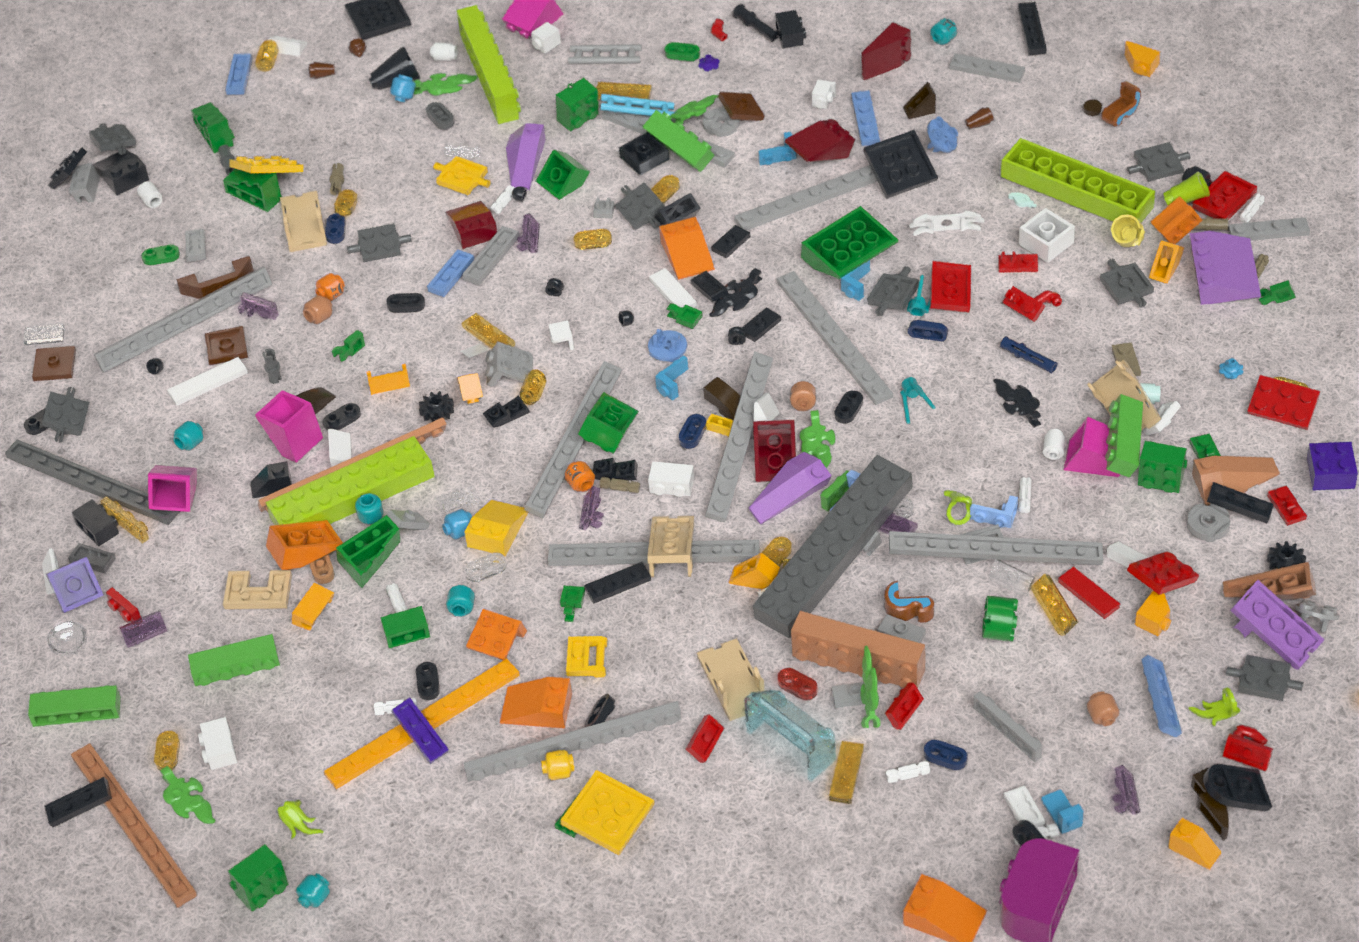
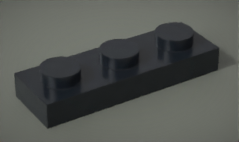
(1240, 502)
(617, 582)
(78, 802)

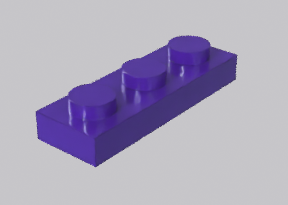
(420, 730)

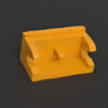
(388, 381)
(311, 606)

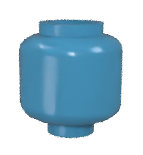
(402, 88)
(456, 523)

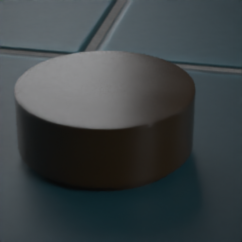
(1092, 107)

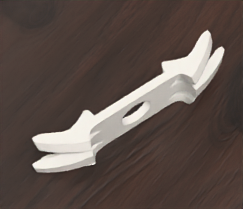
(959, 221)

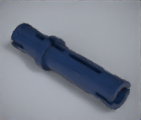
(1009, 344)

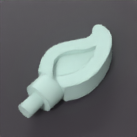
(1022, 200)

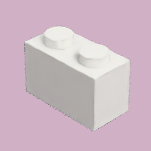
(671, 479)
(218, 743)

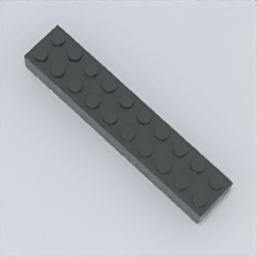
(833, 545)

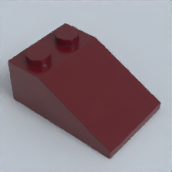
(887, 51)
(822, 141)
(472, 224)
(773, 447)

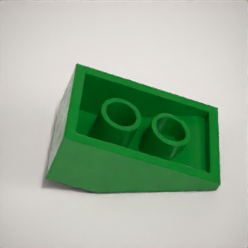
(607, 423)

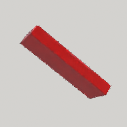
(1089, 592)

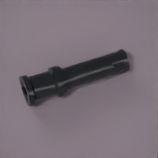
(750, 19)

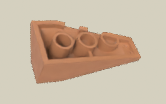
(1232, 472)
(1286, 583)

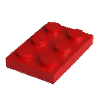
(1226, 196)
(950, 286)
(1283, 402)
(1163, 572)

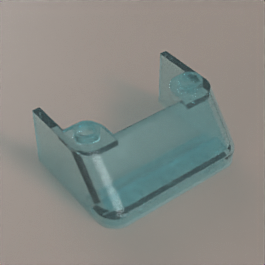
(794, 725)

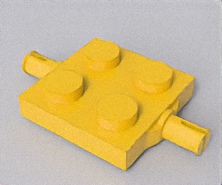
(461, 175)

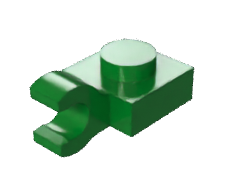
(1279, 292)
(685, 316)
(351, 346)
(571, 598)

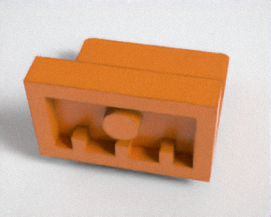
(1176, 221)
(495, 634)

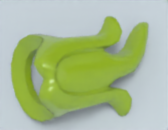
(958, 497)
(1220, 709)
(293, 817)

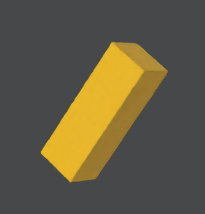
(719, 424)

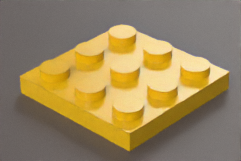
(260, 164)
(607, 812)

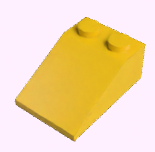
(495, 527)

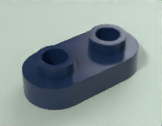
(335, 228)
(928, 330)
(690, 434)
(946, 755)

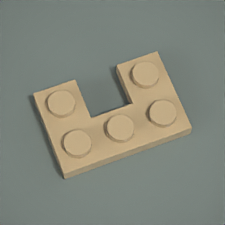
(241, 596)

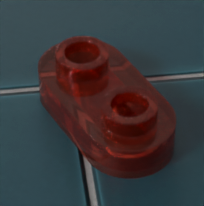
(799, 683)

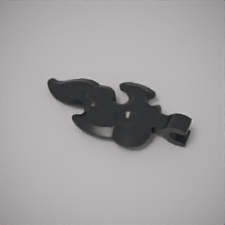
(743, 293)
(1023, 399)

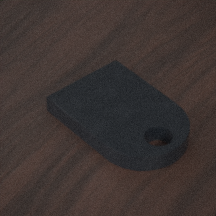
(1237, 787)

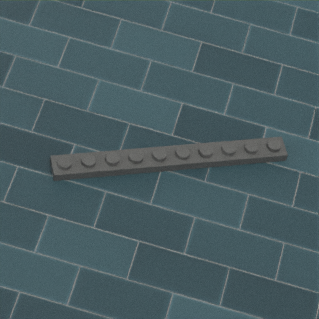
(86, 480)

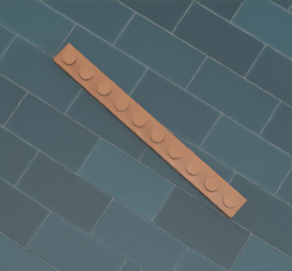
(433, 429)
(136, 828)

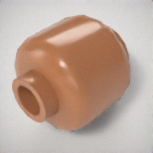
(317, 309)
(803, 396)
(1103, 708)

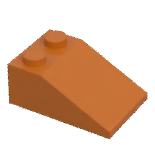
(686, 248)
(301, 543)
(538, 703)
(942, 911)

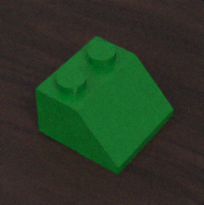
(562, 174)

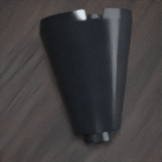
(396, 64)

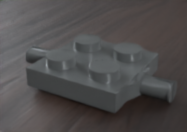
(112, 138)
(1158, 162)
(640, 206)
(379, 243)
(1126, 283)
(893, 291)
(65, 414)
(1264, 677)

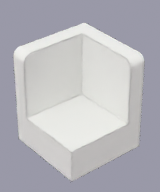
(561, 332)

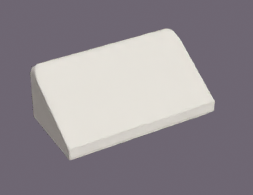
(289, 46)
(765, 408)
(339, 446)
(1123, 554)
(49, 564)

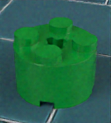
(999, 618)

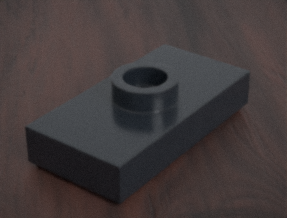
(730, 241)
(709, 286)
(761, 324)

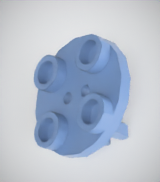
(941, 136)
(667, 345)

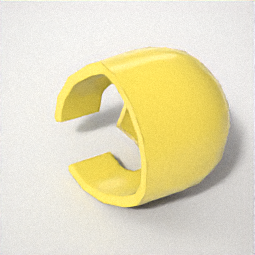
(1127, 231)

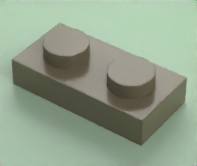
(1126, 352)

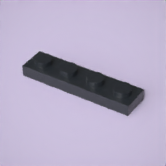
(1032, 28)

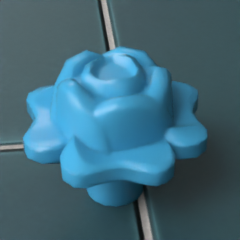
(1231, 369)

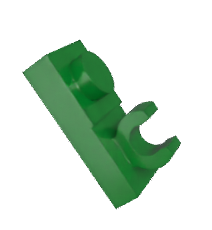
(1204, 446)

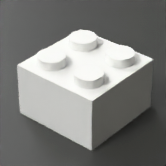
(1046, 235)

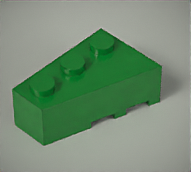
(213, 126)
(254, 188)
(368, 550)

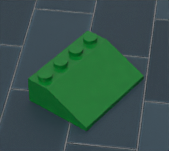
(846, 244)

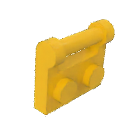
(579, 654)

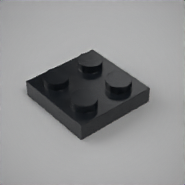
(66, 167)

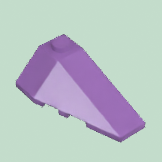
(524, 153)
(793, 483)

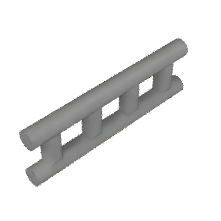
(612, 59)

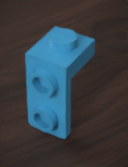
(777, 154)
(850, 283)
(665, 378)
(1061, 811)

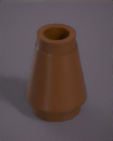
(320, 70)
(980, 118)

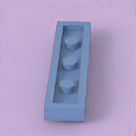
(865, 118)
(1161, 696)

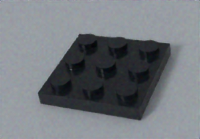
(376, 16)
(900, 164)

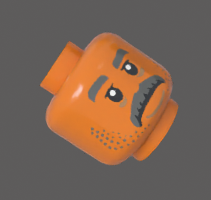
(330, 286)
(579, 476)

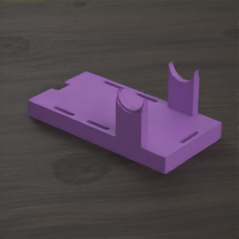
(1276, 625)

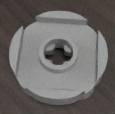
(712, 125)
(1206, 531)

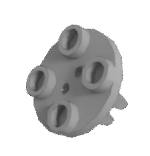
(1309, 609)

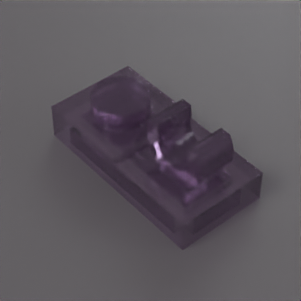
(530, 236)
(258, 305)
(589, 515)
(898, 524)
(143, 629)
(1128, 797)

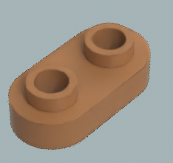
(322, 567)

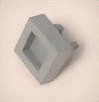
(603, 209)

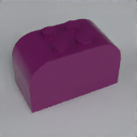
(1037, 889)

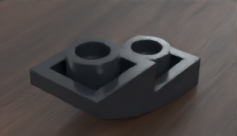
(500, 415)
(610, 469)

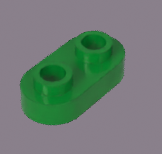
(682, 51)
(160, 255)

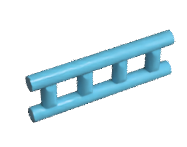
(629, 101)

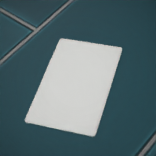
(474, 350)

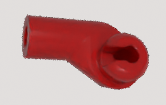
(717, 30)
(1049, 297)
(1250, 732)

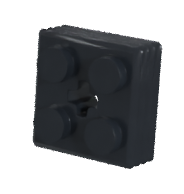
(644, 153)

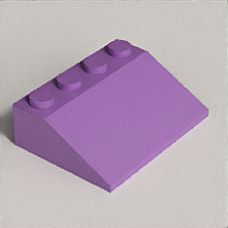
(1224, 267)

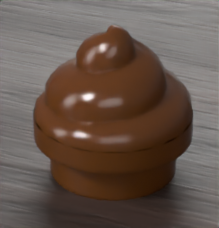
(357, 47)

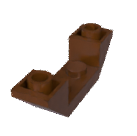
(190, 287)

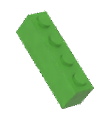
(678, 140)
(1124, 435)
(233, 660)
(74, 705)

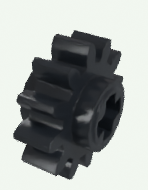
(436, 406)
(1285, 556)

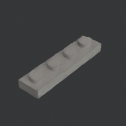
(987, 68)
(1271, 229)
(490, 255)
(1008, 727)

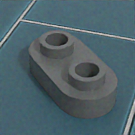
(440, 115)

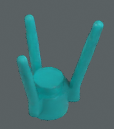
(918, 305)
(912, 389)

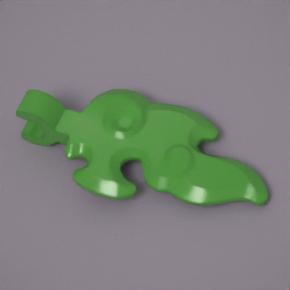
(438, 87)
(693, 109)
(813, 437)
(869, 694)
(179, 797)

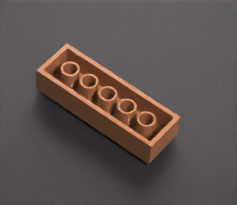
(843, 645)

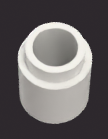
(444, 51)
(149, 194)
(1054, 444)

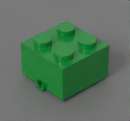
(577, 104)
(1162, 467)
(258, 878)

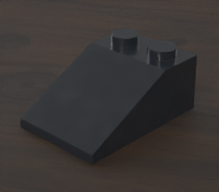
(122, 171)

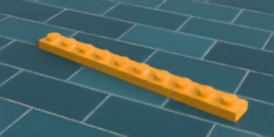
(436, 714)

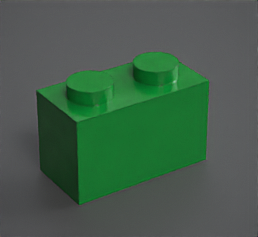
(405, 627)

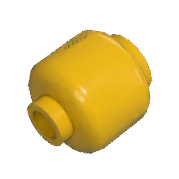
(558, 764)

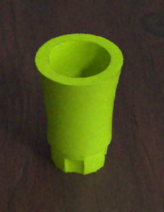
(1189, 190)

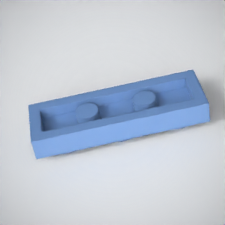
(238, 74)
(450, 273)

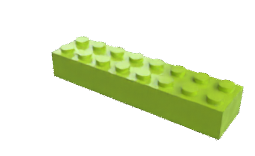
(488, 64)
(1076, 182)
(336, 493)

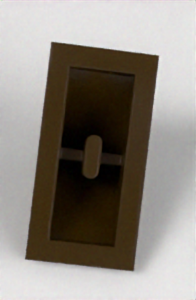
(922, 103)

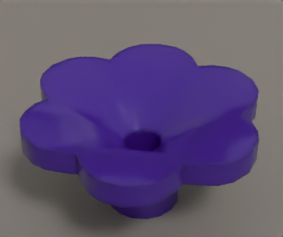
(708, 63)

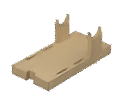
(304, 221)
(1123, 381)
(671, 541)
(731, 676)

